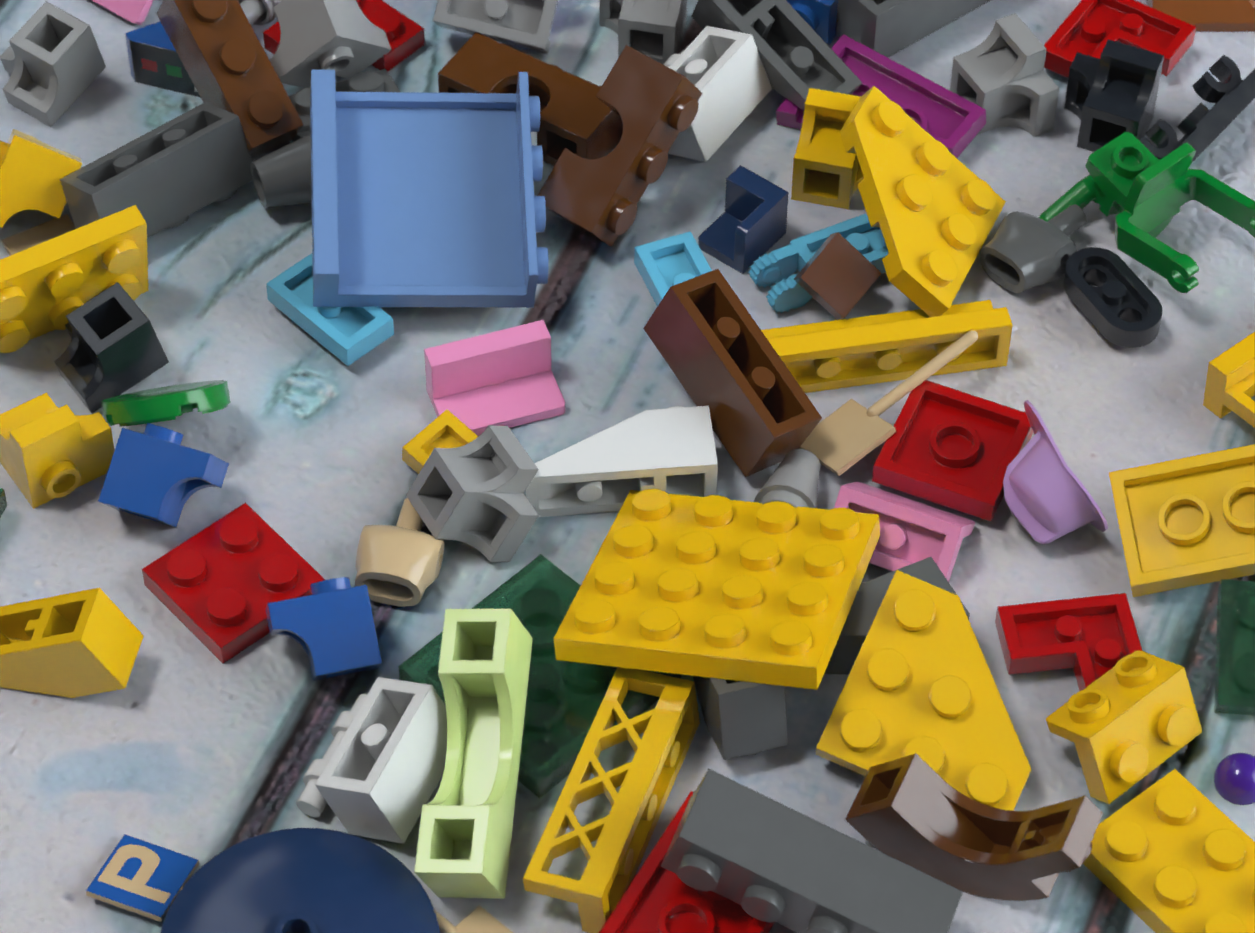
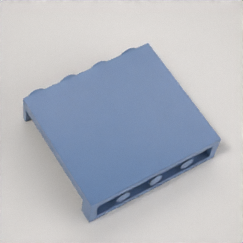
(425, 198)

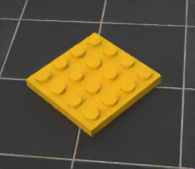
(720, 589)

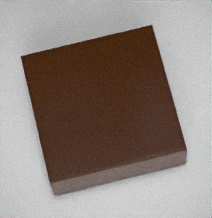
(837, 276)

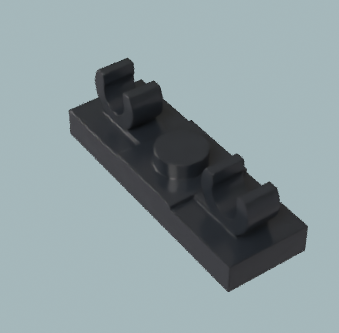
(1205, 125)

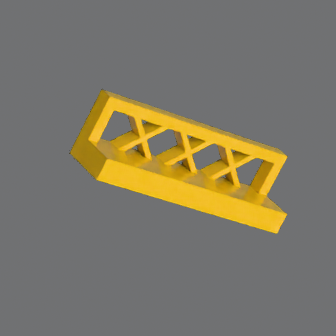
(890, 345)
(635, 808)

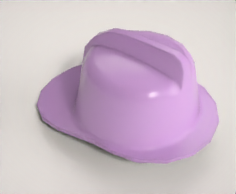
(1045, 490)

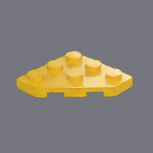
(921, 199)
(930, 694)

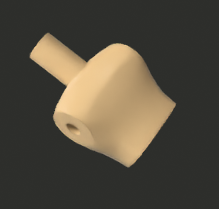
(398, 559)

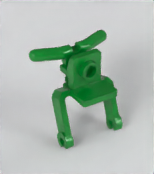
(1147, 196)

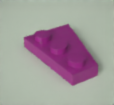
(936, 109)

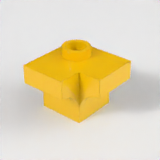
(821, 165)
(32, 176)
(52, 449)

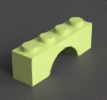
(470, 820)

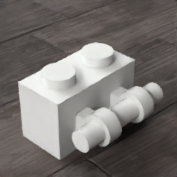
(732, 81)
(381, 761)

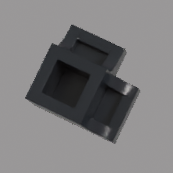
(1113, 93)
(109, 348)

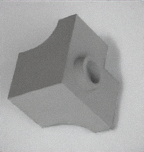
(646, 25)
(325, 38)
(50, 63)
(1008, 79)
(478, 493)

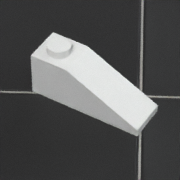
(648, 451)

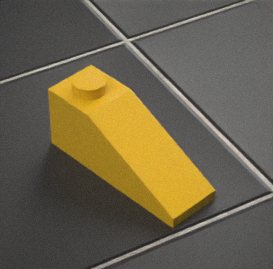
(67, 645)

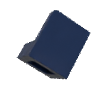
(751, 221)

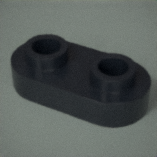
(1121, 303)

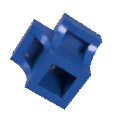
(157, 475)
(331, 627)

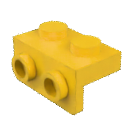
(1128, 722)

